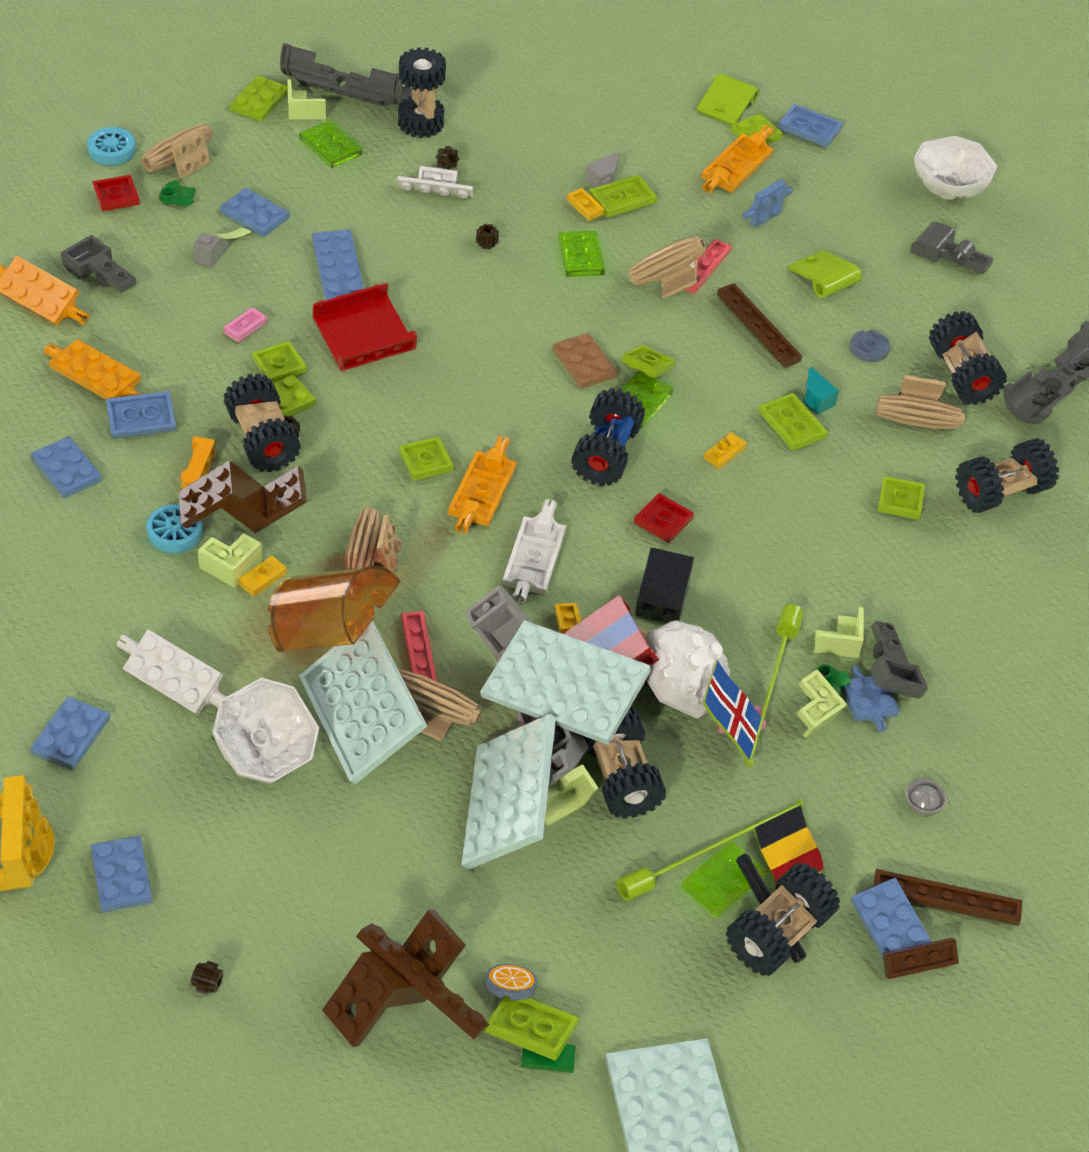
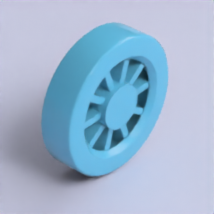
(111, 146)
(166, 525)

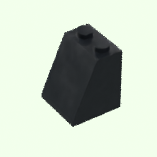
(664, 585)

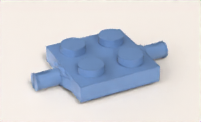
(767, 203)
(869, 701)

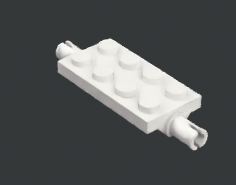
(534, 554)
(172, 671)

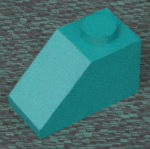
(819, 393)

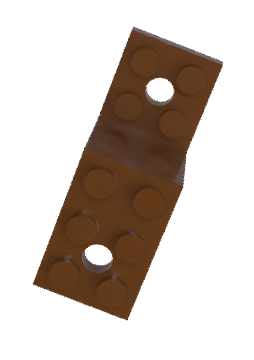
(242, 497)
(377, 986)

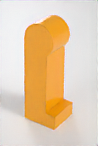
(203, 455)

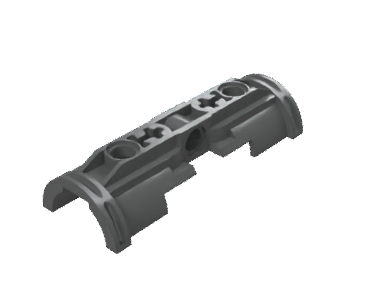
(380, 88)
(1057, 385)

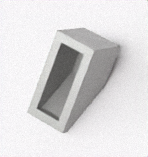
(602, 171)
(209, 249)

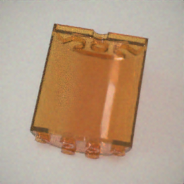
(327, 607)

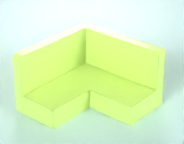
(304, 108)
(230, 562)
(846, 640)
(824, 703)
(569, 794)

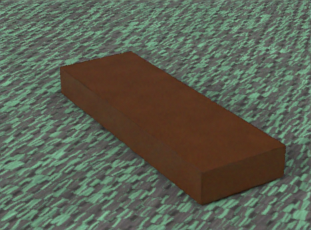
(920, 958)

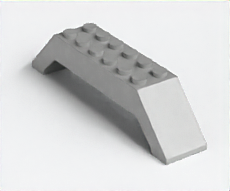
(496, 622)

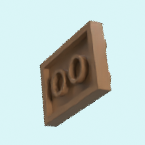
(584, 360)

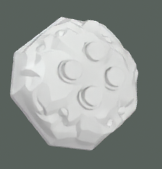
(954, 167)
(684, 665)
(265, 730)

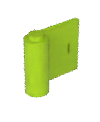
(727, 99)
(827, 272)

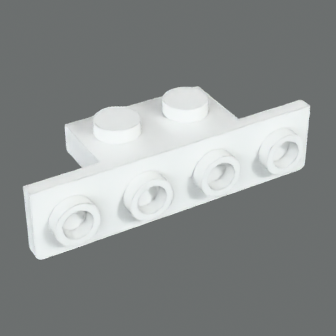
(436, 180)

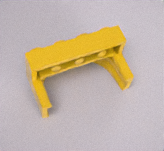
(16, 811)

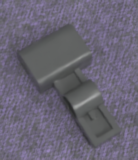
(938, 241)
(94, 256)
(892, 667)

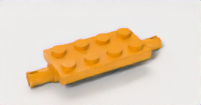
(738, 161)
(40, 292)
(93, 370)
(482, 487)

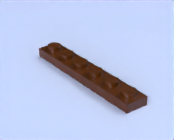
(759, 325)
(955, 898)
(422, 980)

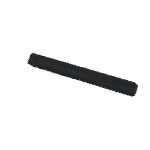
(762, 893)

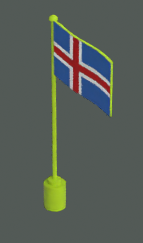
(731, 706)

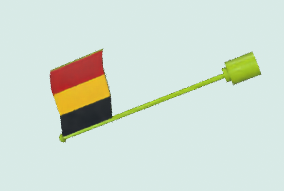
(781, 841)

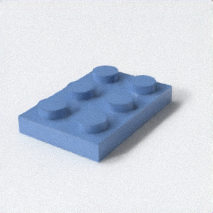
(810, 125)
(254, 212)
(140, 414)
(66, 467)
(70, 733)
(121, 874)
(889, 917)

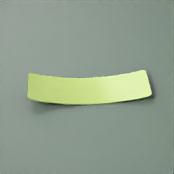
(234, 234)

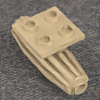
(183, 148)
(671, 264)
(920, 405)
(372, 543)
(440, 704)

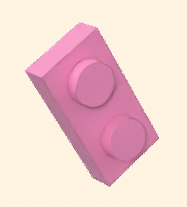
(245, 324)

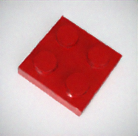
(116, 193)
(663, 518)

